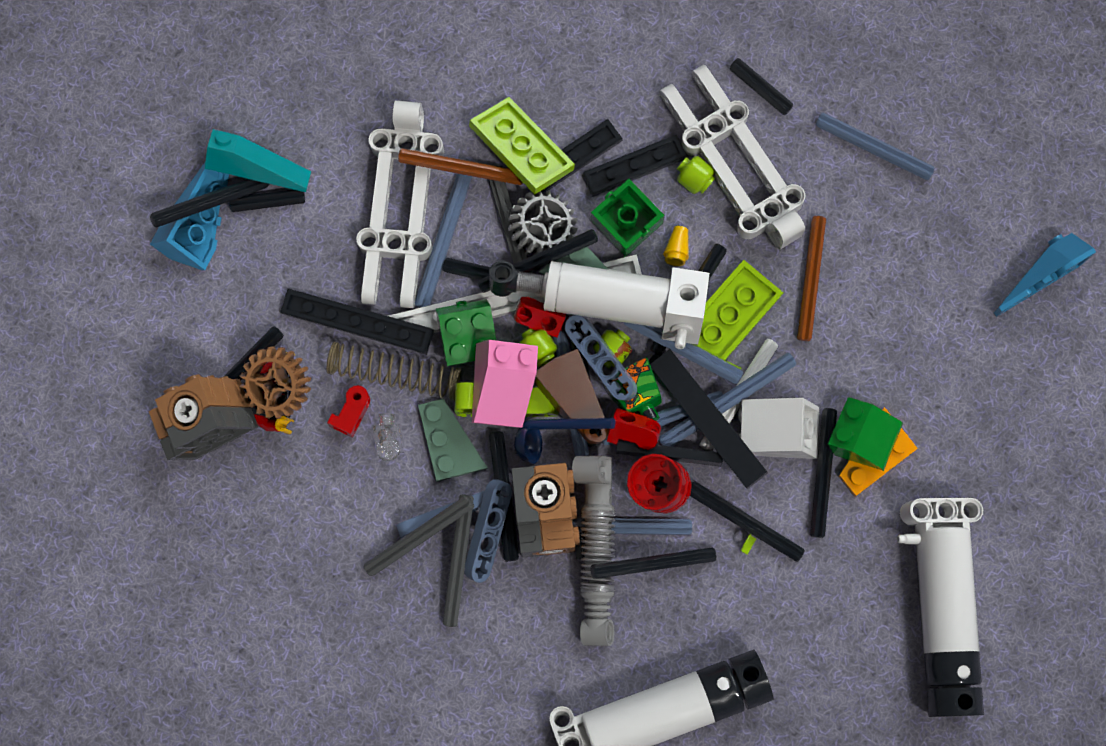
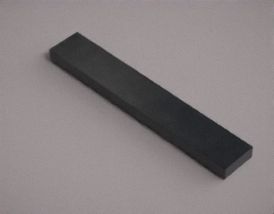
(357, 321)
(708, 419)

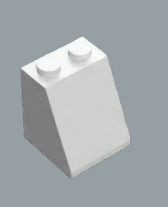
(780, 427)

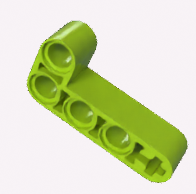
(538, 404)

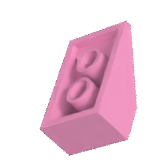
(503, 382)

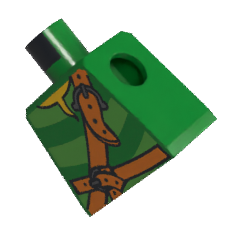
(647, 393)

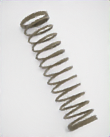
(334, 353)

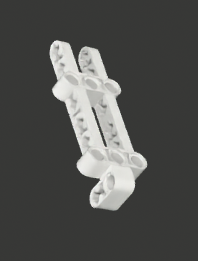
(408, 124)
(787, 224)

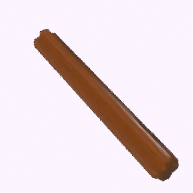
(458, 166)
(811, 278)

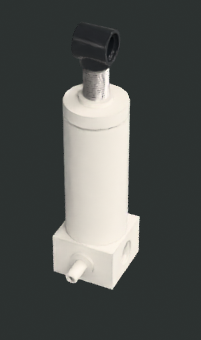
(615, 296)

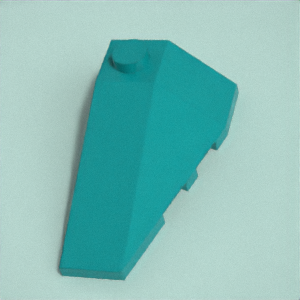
(245, 159)

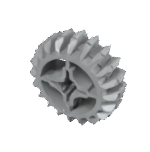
(542, 205)

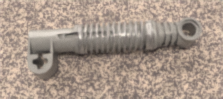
(598, 514)

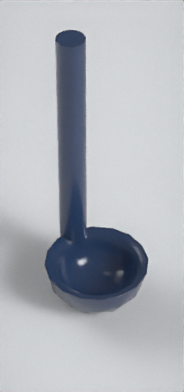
(529, 438)

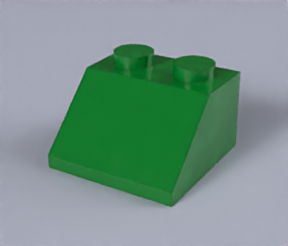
(865, 434)

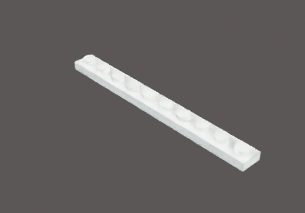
(500, 306)

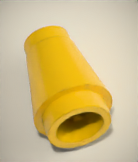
(677, 248)

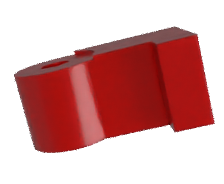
(532, 314)
(352, 412)
(634, 429)

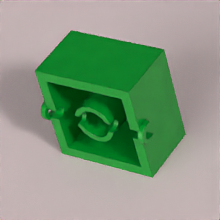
(627, 217)
(463, 328)

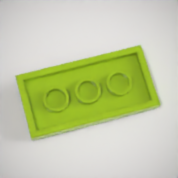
(521, 145)
(736, 310)

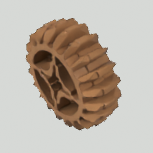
(269, 401)

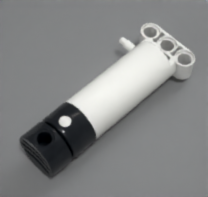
(947, 603)
(671, 706)

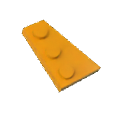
(859, 476)

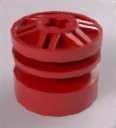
(644, 481)

